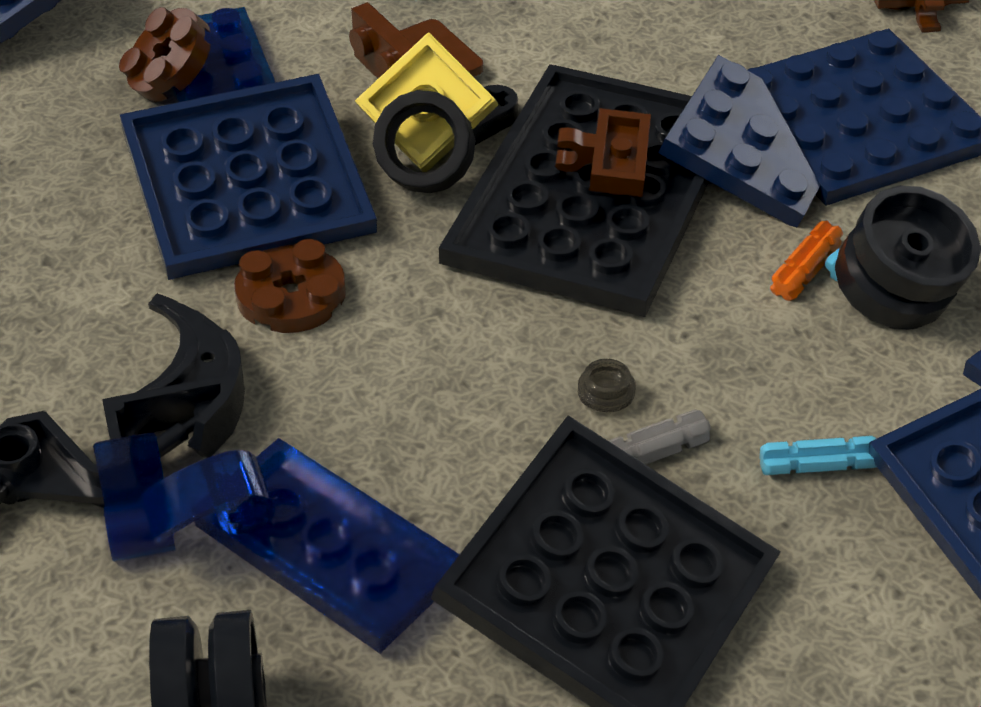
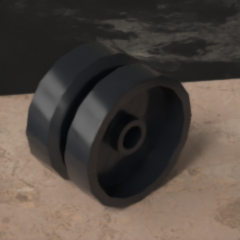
(907, 257)
(226, 678)

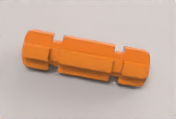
(806, 260)

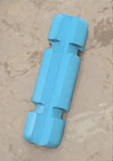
(816, 455)

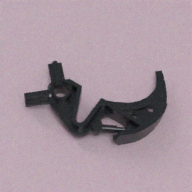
(186, 398)

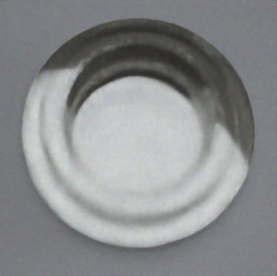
(606, 386)

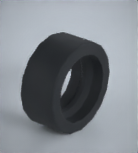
(389, 123)

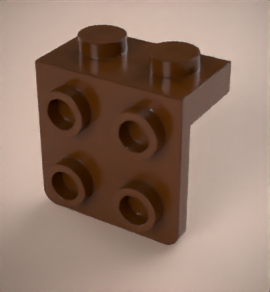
(381, 44)

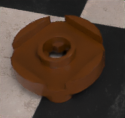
(166, 53)
(265, 300)

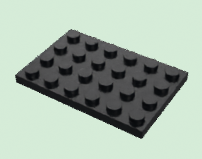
(546, 225)

